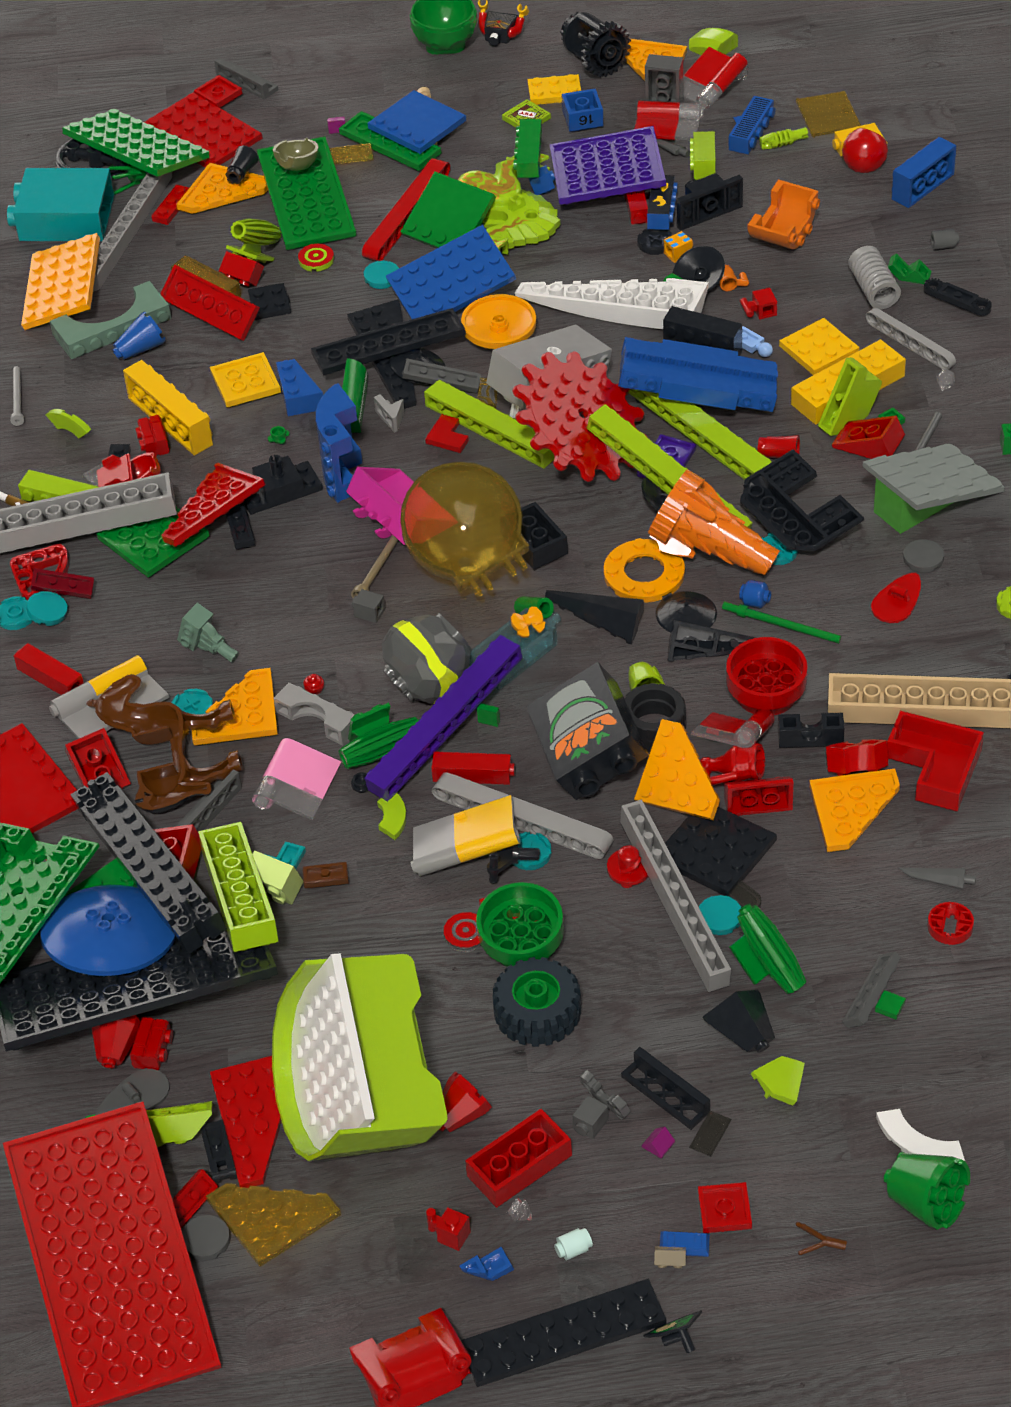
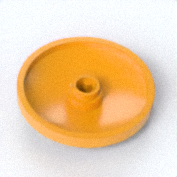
(498, 321)

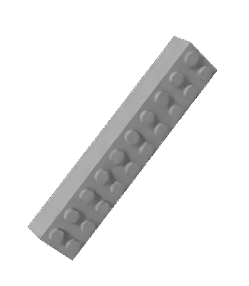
(86, 512)

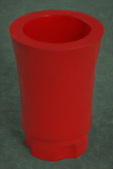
(778, 446)

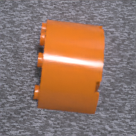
(788, 216)

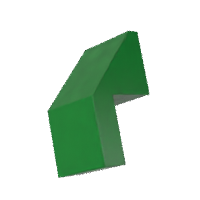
(915, 272)

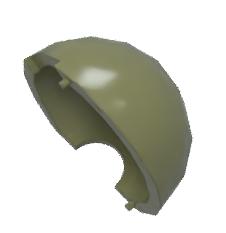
(296, 154)

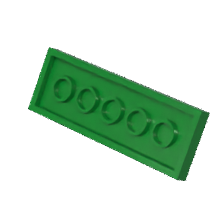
(357, 130)

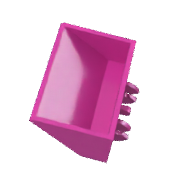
(381, 497)

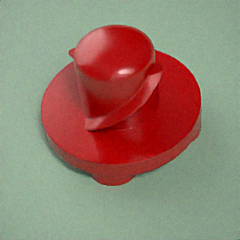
(626, 867)

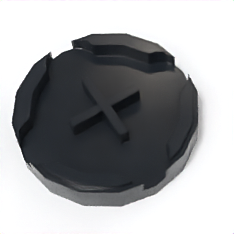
(652, 241)

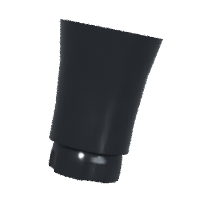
(243, 161)

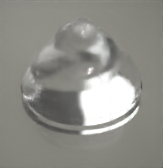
(945, 379)
(520, 1210)

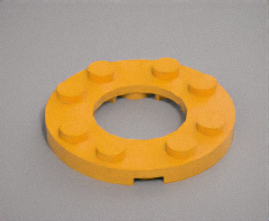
(648, 591)

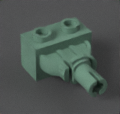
(198, 632)

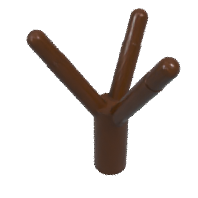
(825, 1240)

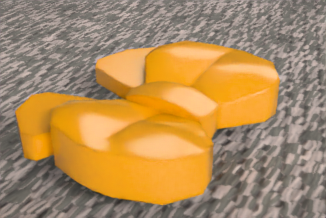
(533, 617)

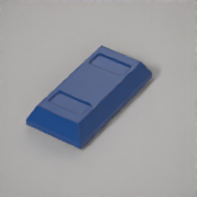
(696, 1243)

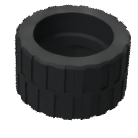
(655, 700)

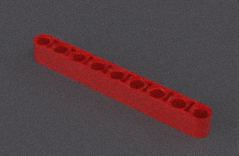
(389, 229)

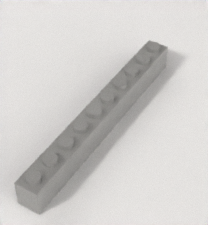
(675, 896)

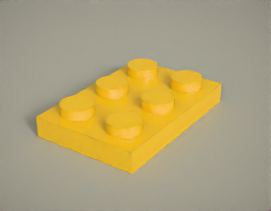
(550, 89)

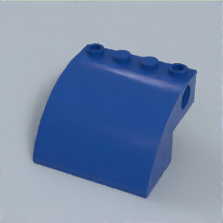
(335, 440)

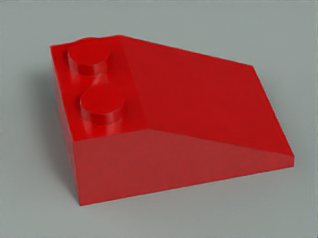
(870, 437)
(94, 756)

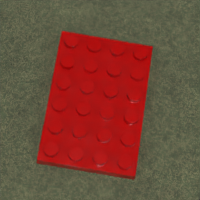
(207, 127)

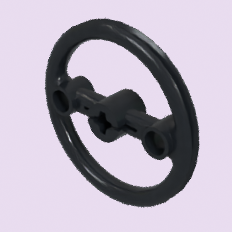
(95, 157)

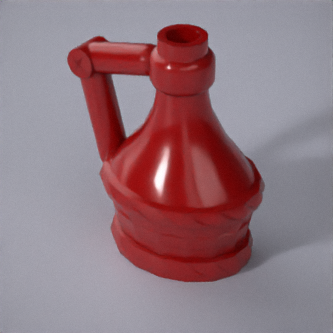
(736, 764)

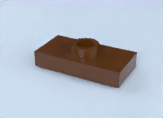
(325, 875)

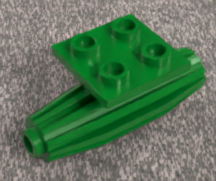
(372, 736)
(765, 951)

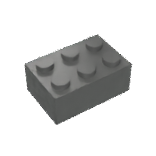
(664, 78)

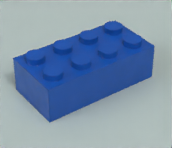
(923, 172)

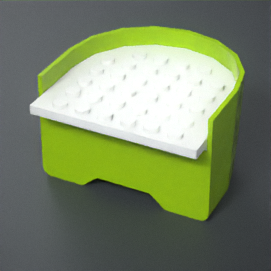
(353, 1059)

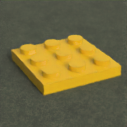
(818, 346)
(245, 379)

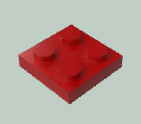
(219, 91)
(724, 1207)

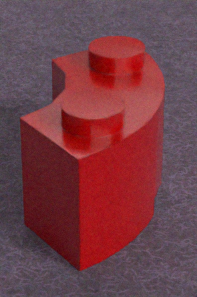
(852, 757)

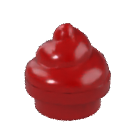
(313, 684)

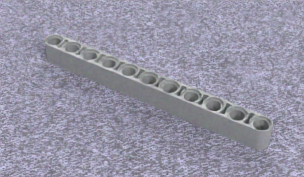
(128, 225)

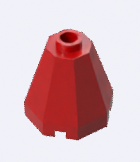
(114, 1040)
(462, 1102)

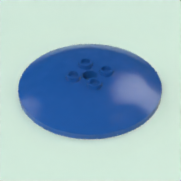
(87, 943)

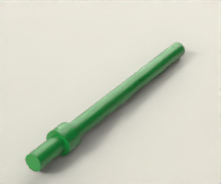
(743, 611)

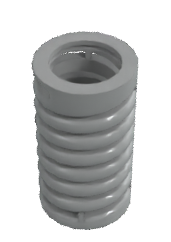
(874, 277)

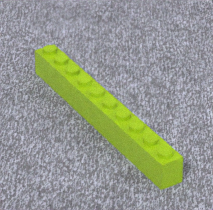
(706, 433)
(642, 452)

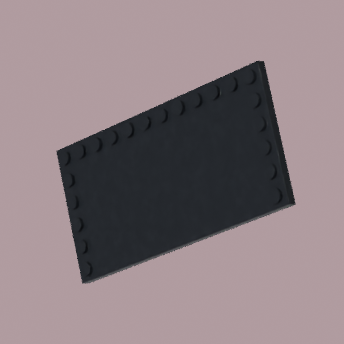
(56, 1001)

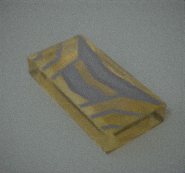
(487, 394)

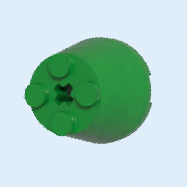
(929, 1187)

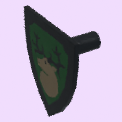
(676, 1331)

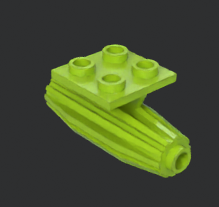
(254, 234)

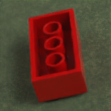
(518, 1157)

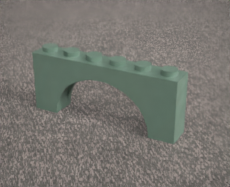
(82, 338)

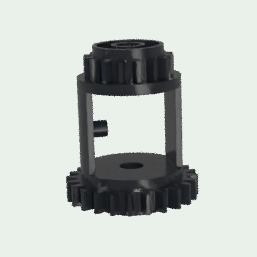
(595, 42)

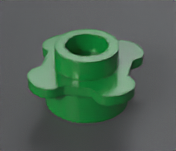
(278, 435)

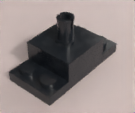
(708, 199)
(282, 483)

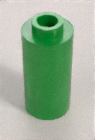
(545, 605)

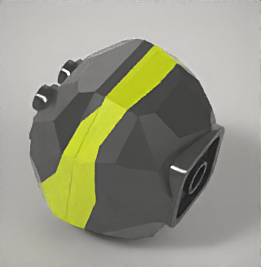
(424, 656)

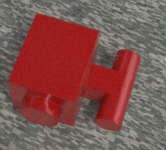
(762, 303)
(451, 1228)

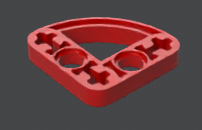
(28, 564)

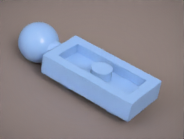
(753, 342)

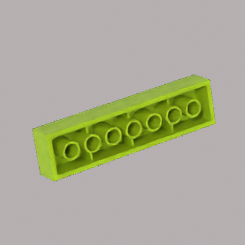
(238, 887)

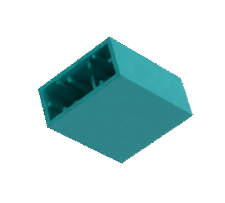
(61, 203)

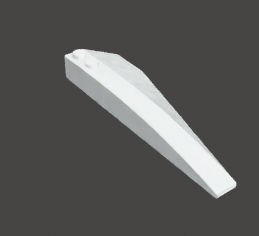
(618, 302)

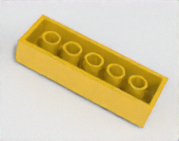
(813, 393)
(178, 414)

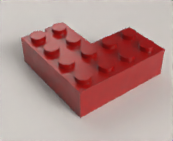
(942, 750)

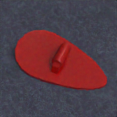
(897, 599)

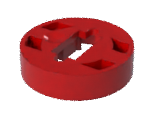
(937, 920)

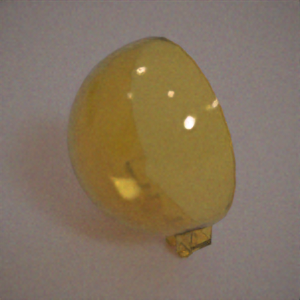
(463, 524)

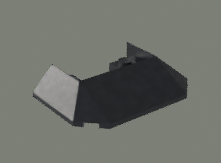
(768, 501)

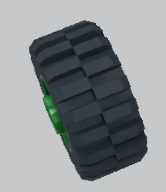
(536, 1001)

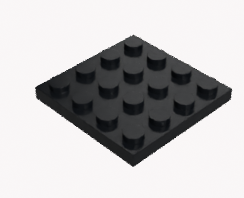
(718, 850)

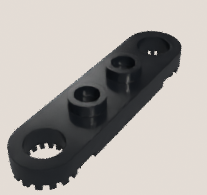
(957, 296)

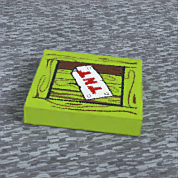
(525, 110)

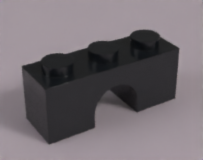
(824, 733)

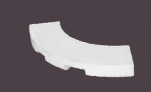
(911, 1141)

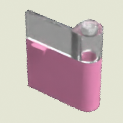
(296, 779)

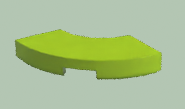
(65, 421)
(394, 816)

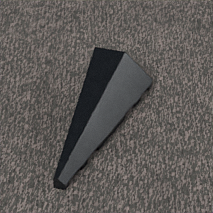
(612, 613)
(698, 641)

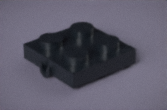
(271, 300)

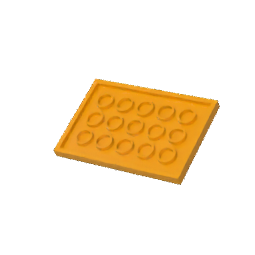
(61, 281)

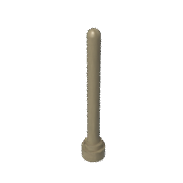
(376, 567)

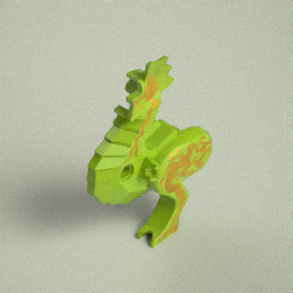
(516, 214)

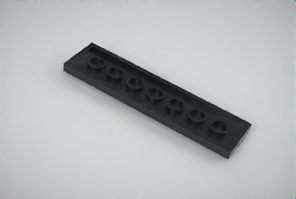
(388, 341)
(563, 1332)

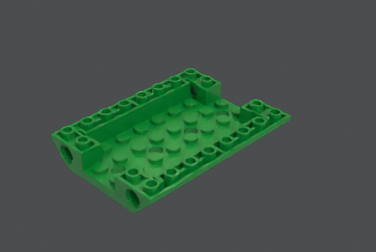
(38, 881)

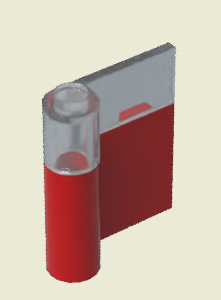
(711, 76)
(670, 119)
(735, 730)

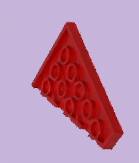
(214, 497)
(249, 1116)

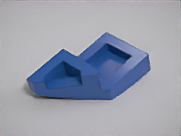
(490, 1266)

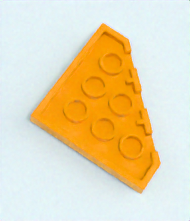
(641, 49)
(214, 190)
(252, 707)
(676, 776)
(851, 804)

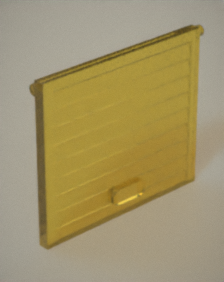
(827, 113)

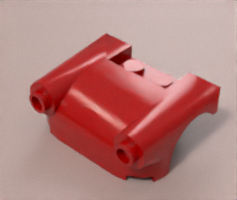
(414, 1364)

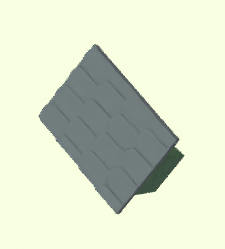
(924, 482)

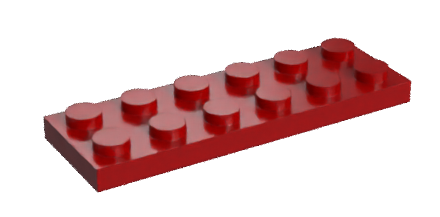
(209, 302)

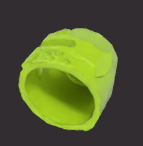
(643, 673)

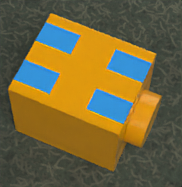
(677, 245)

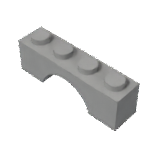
(296, 702)

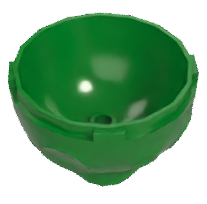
(443, 24)

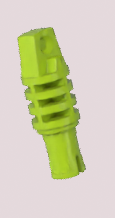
(782, 138)

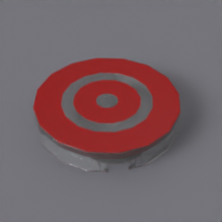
(462, 932)

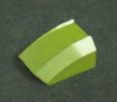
(716, 38)

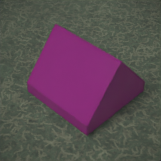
(335, 123)
(659, 1142)

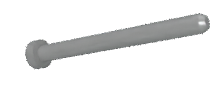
(16, 418)

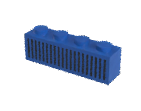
(751, 125)

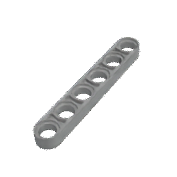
(910, 339)

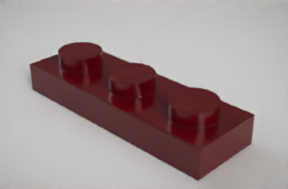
(62, 583)

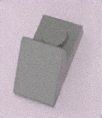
(390, 413)

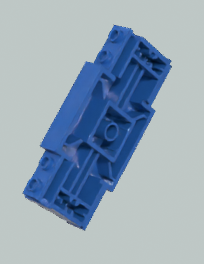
(698, 374)

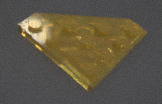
(271, 1220)

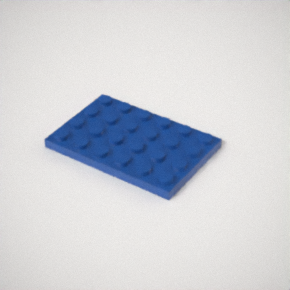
(451, 275)

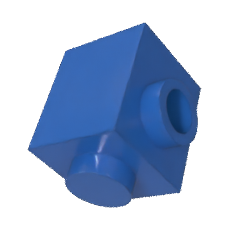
(544, 182)

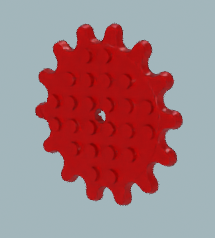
(553, 410)

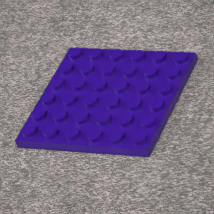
(607, 165)

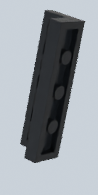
(669, 1081)

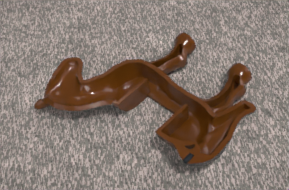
(163, 722)

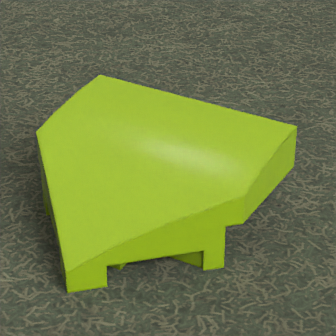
(780, 1079)

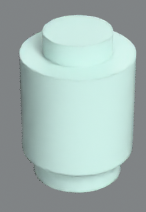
(573, 1243)

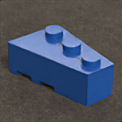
(297, 388)

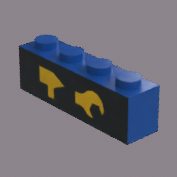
(662, 205)

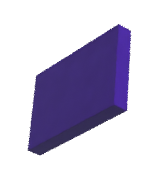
(677, 448)

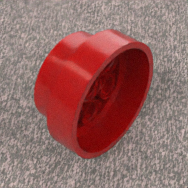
(766, 674)

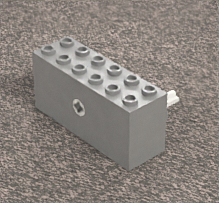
(507, 361)

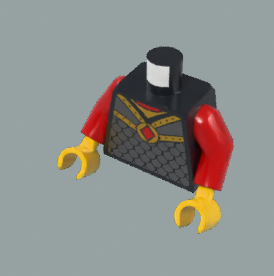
(500, 26)

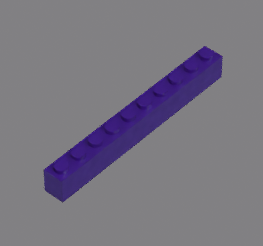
(443, 718)

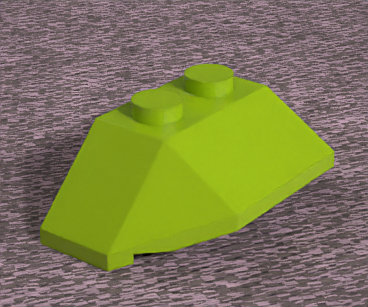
(179, 1122)

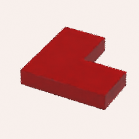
(443, 434)

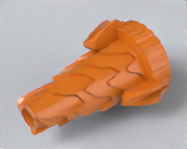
(700, 519)

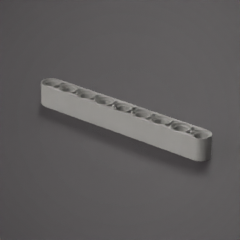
(527, 816)

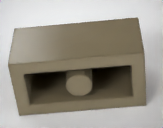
(670, 1256)

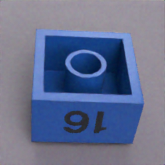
(582, 110)

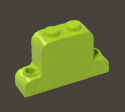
(850, 397)

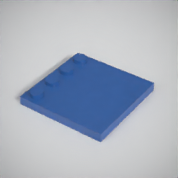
(416, 121)

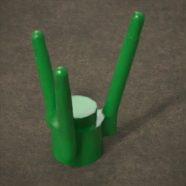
(134, 174)

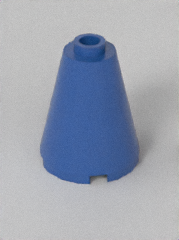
(138, 337)

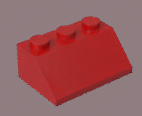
(759, 796)
(183, 844)

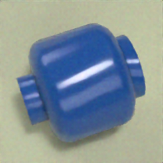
(755, 594)

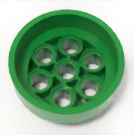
(529, 904)

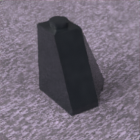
(743, 1020)

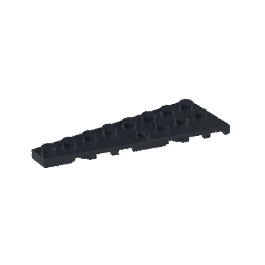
(376, 318)

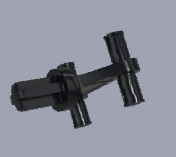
(503, 858)

